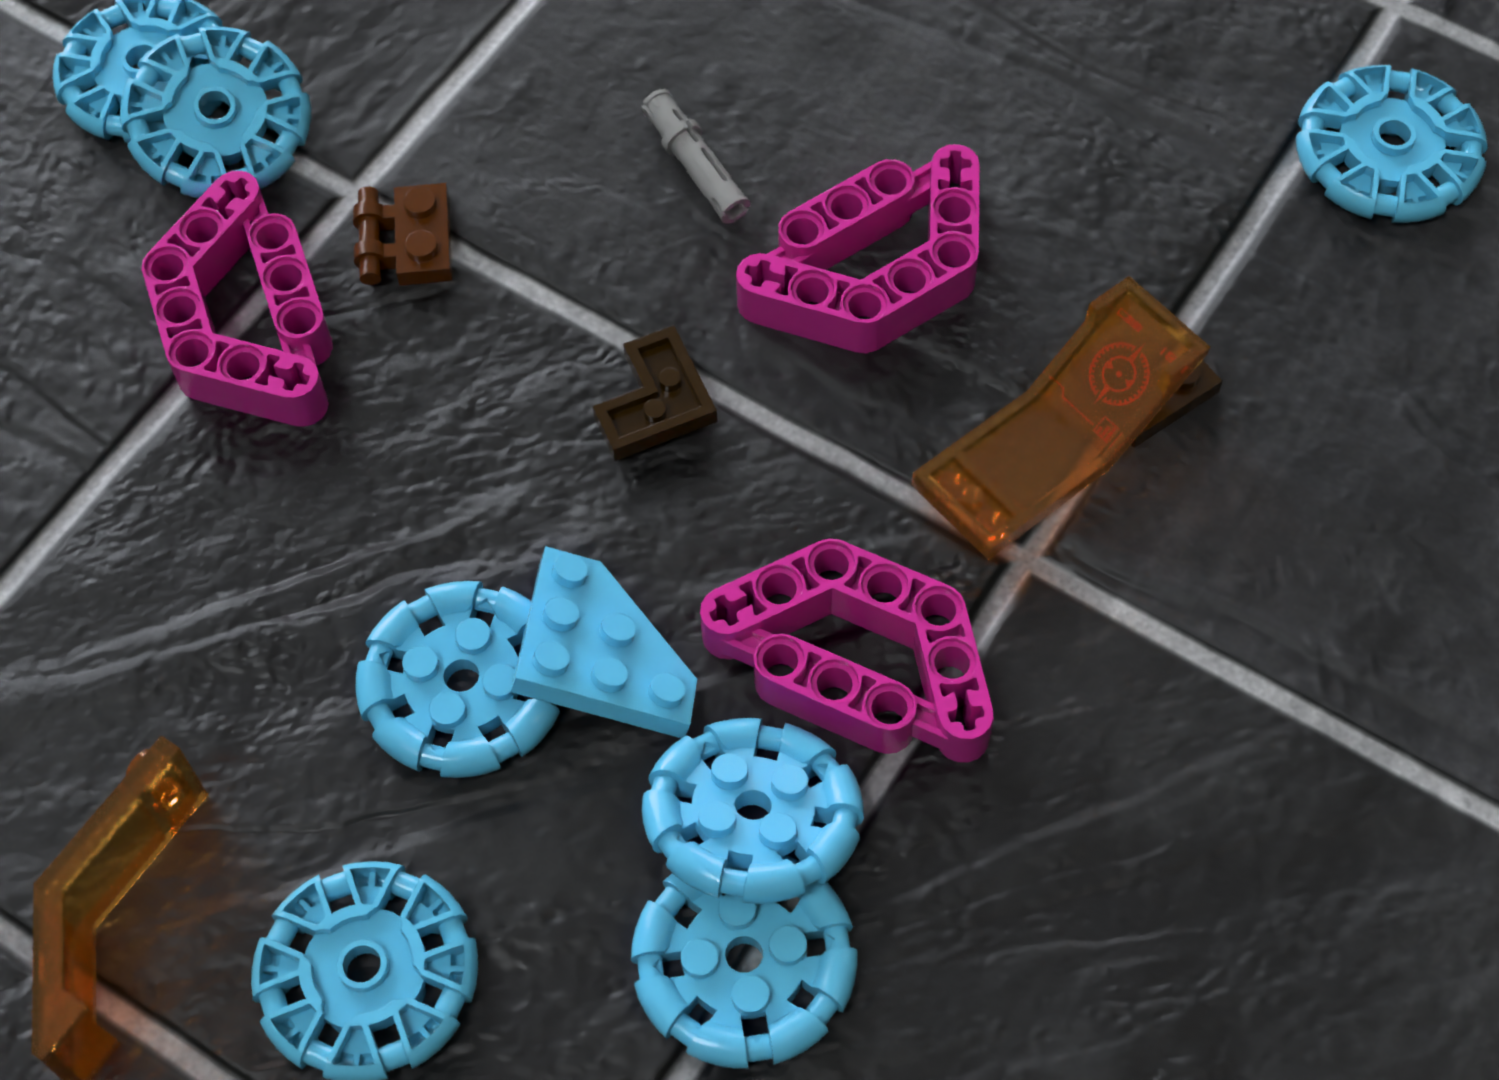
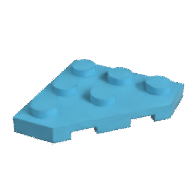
(599, 651)

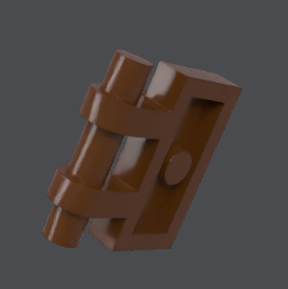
(421, 235)

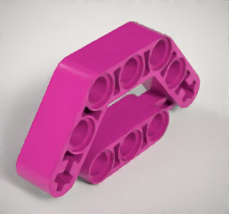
(850, 218)
(191, 263)
(763, 641)

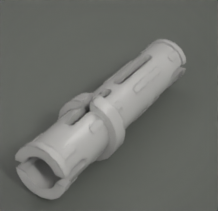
(683, 139)

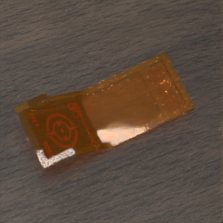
(1067, 423)
(84, 888)

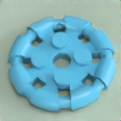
(106, 60)
(222, 139)
(1387, 167)
(427, 666)
(744, 780)
(743, 995)
(372, 1005)

